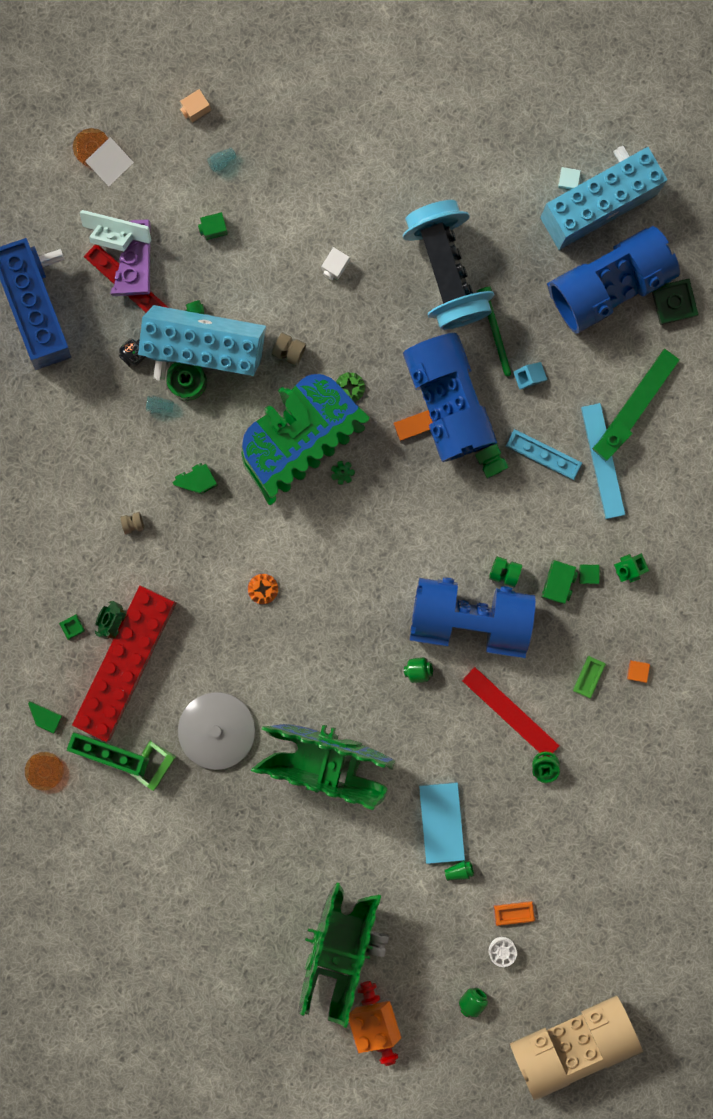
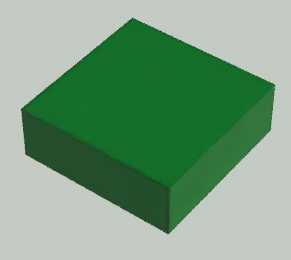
(588, 574)
(72, 627)

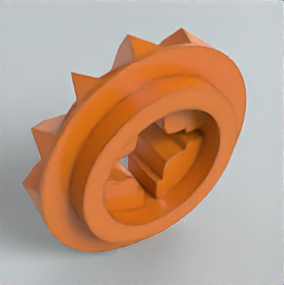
(257, 596)

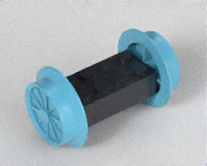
(435, 226)

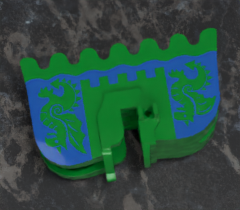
(313, 424)
(320, 763)

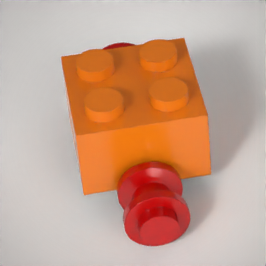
(375, 1025)

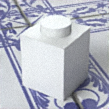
(335, 264)

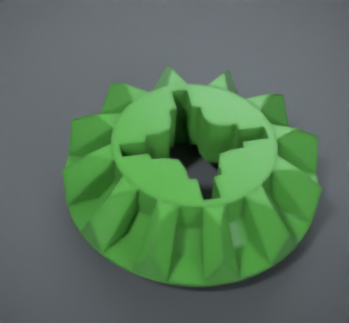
(356, 380)

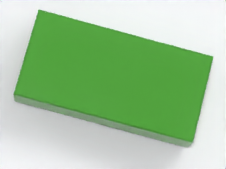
(589, 677)

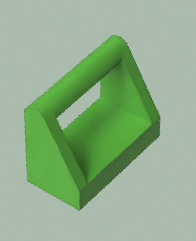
(169, 758)

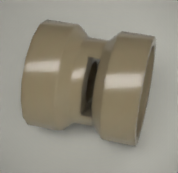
(132, 523)

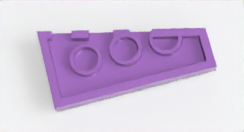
(134, 268)

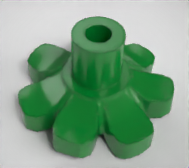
(345, 476)

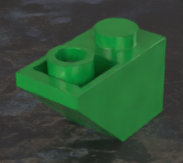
(197, 481)

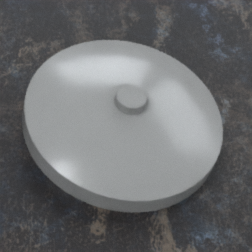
(216, 730)

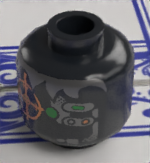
(129, 352)

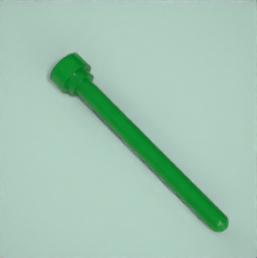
(497, 337)

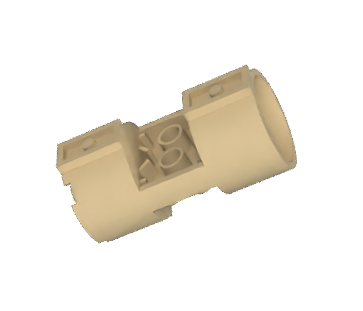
(576, 1048)

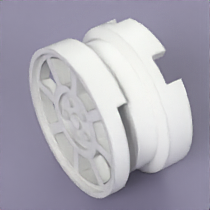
(502, 952)

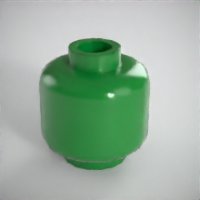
(418, 670)
(473, 1002)

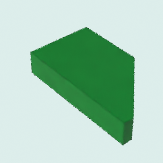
(44, 717)

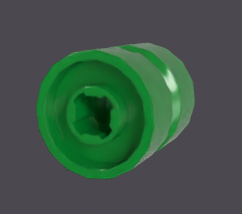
(491, 461)
(512, 573)

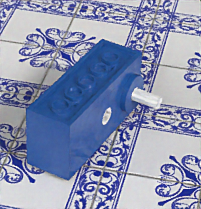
(23, 284)

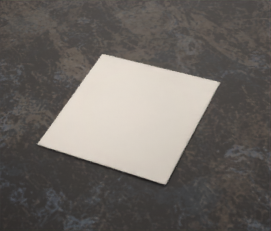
(109, 161)

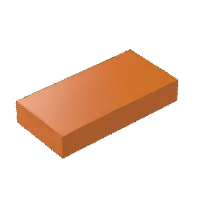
(413, 425)
(514, 913)

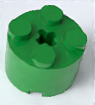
(182, 390)

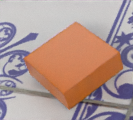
(638, 671)

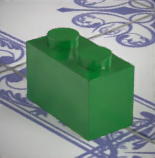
(559, 582)

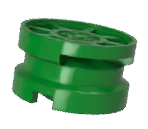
(546, 768)

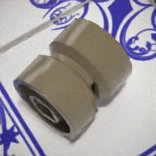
(289, 349)

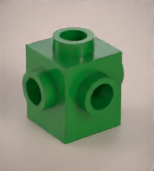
(631, 567)

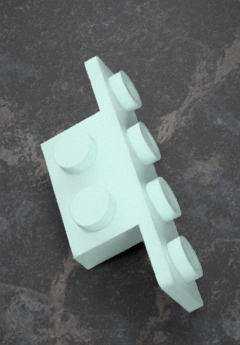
(113, 232)

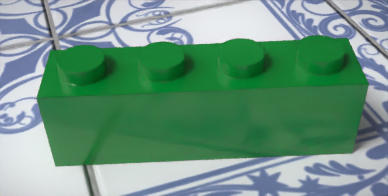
(108, 754)

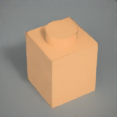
(194, 106)

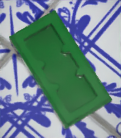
(612, 440)

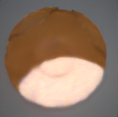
(87, 143)
(44, 771)

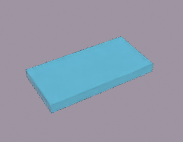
(441, 823)

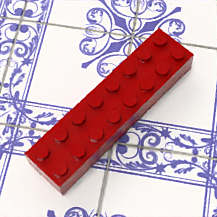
(124, 664)

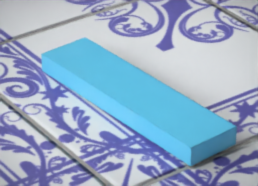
(544, 454)

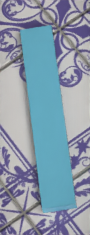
(604, 471)

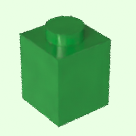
(212, 226)

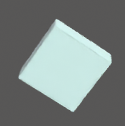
(569, 178)

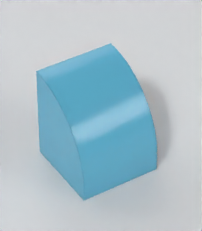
(530, 375)

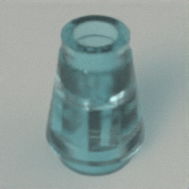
(219, 160)
(159, 405)

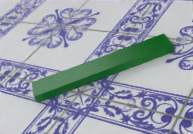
(646, 390)

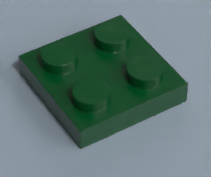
(675, 302)

